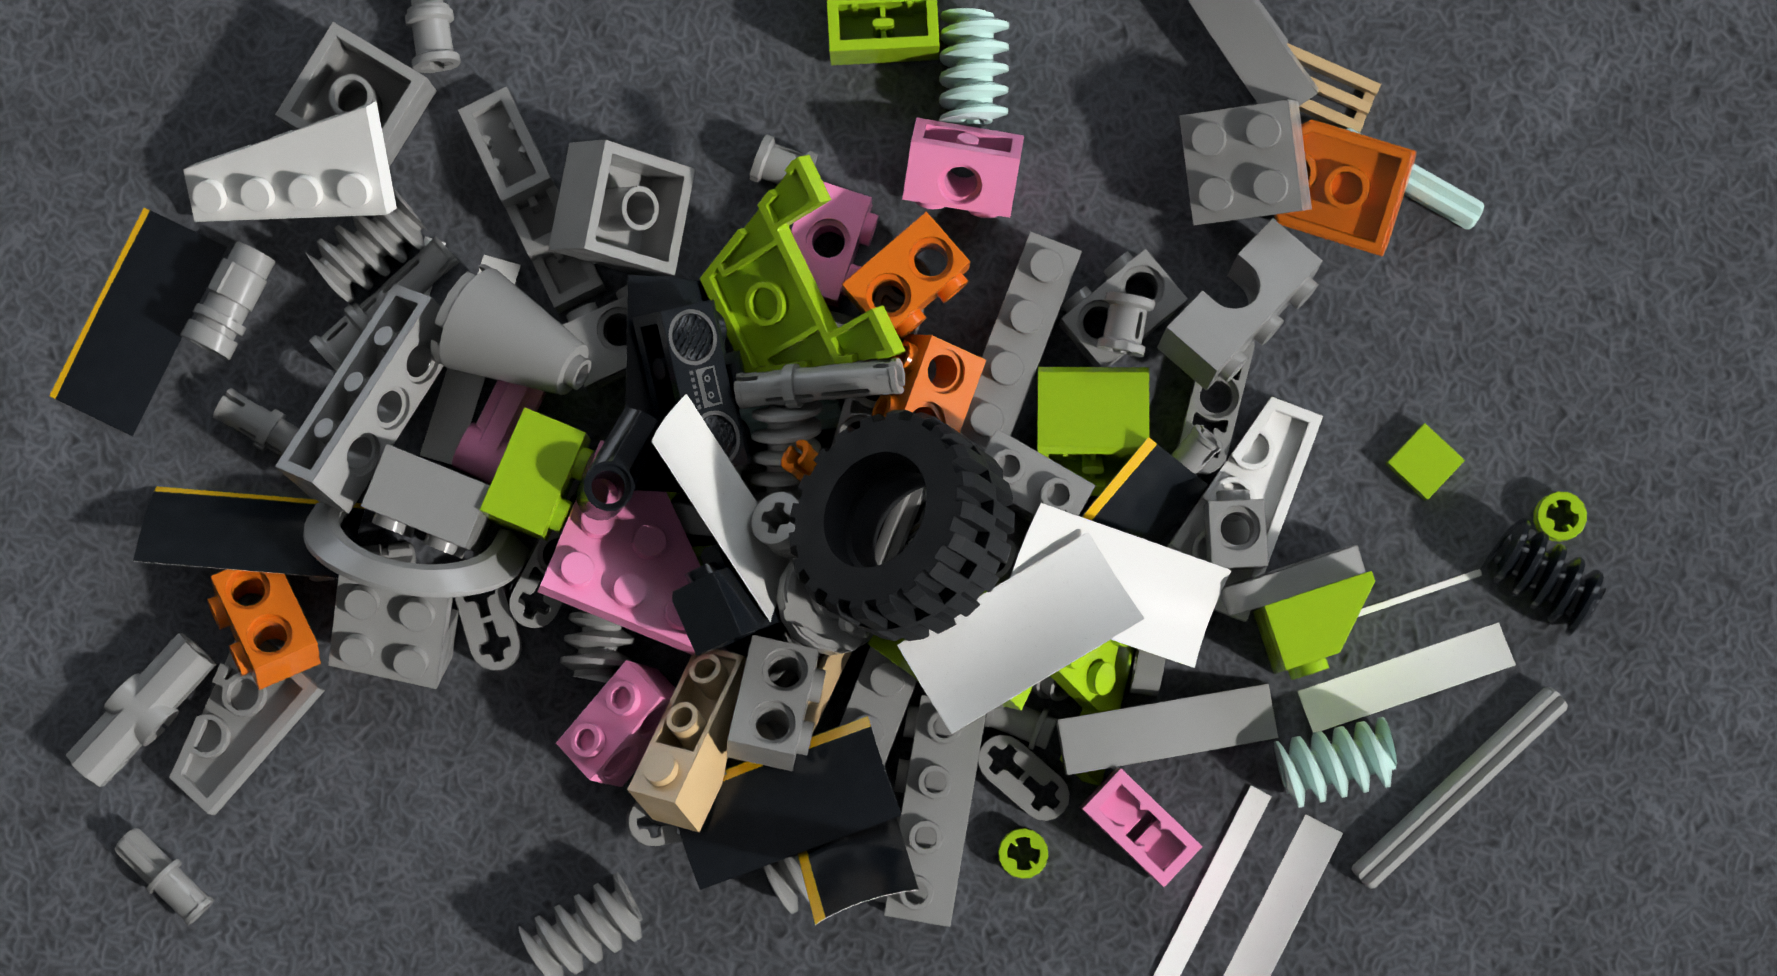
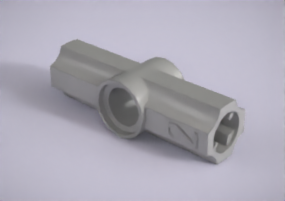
(140, 709)

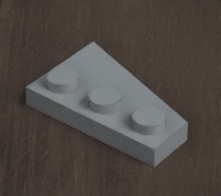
(238, 731)

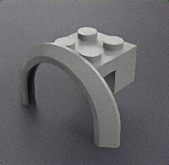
(397, 614)

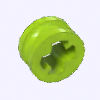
(1573, 507)
(1035, 841)

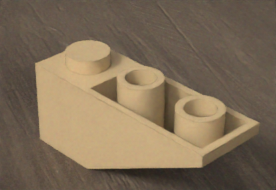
(689, 748)

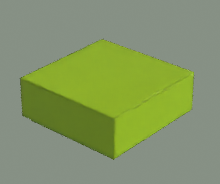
(1425, 462)

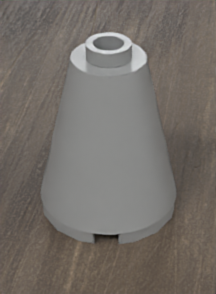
(507, 336)

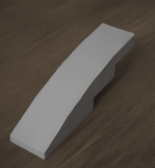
(1256, 49)
(527, 195)
(1166, 729)

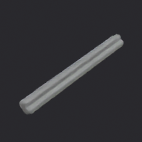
(1459, 787)

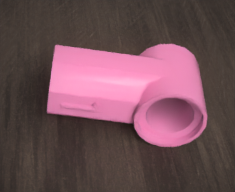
(487, 440)

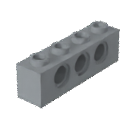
(366, 401)

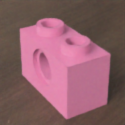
(943, 146)
(850, 218)

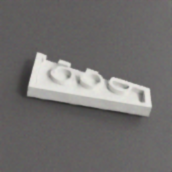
(303, 173)
(1268, 465)

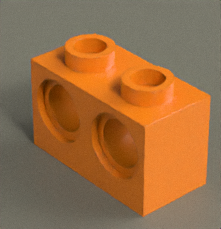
(896, 268)
(948, 393)
(273, 617)

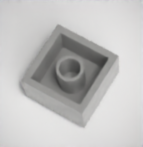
(353, 73)
(1245, 162)
(621, 208)
(428, 497)

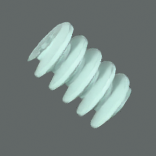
(971, 67)
(1337, 761)

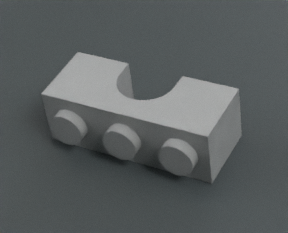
(1211, 338)

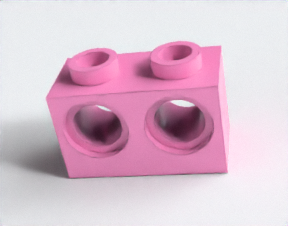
(618, 724)
(1140, 826)

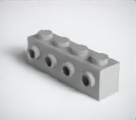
(934, 811)

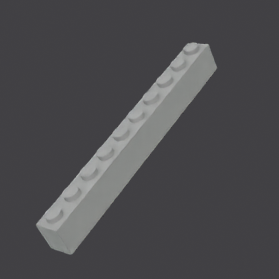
(1004, 383)

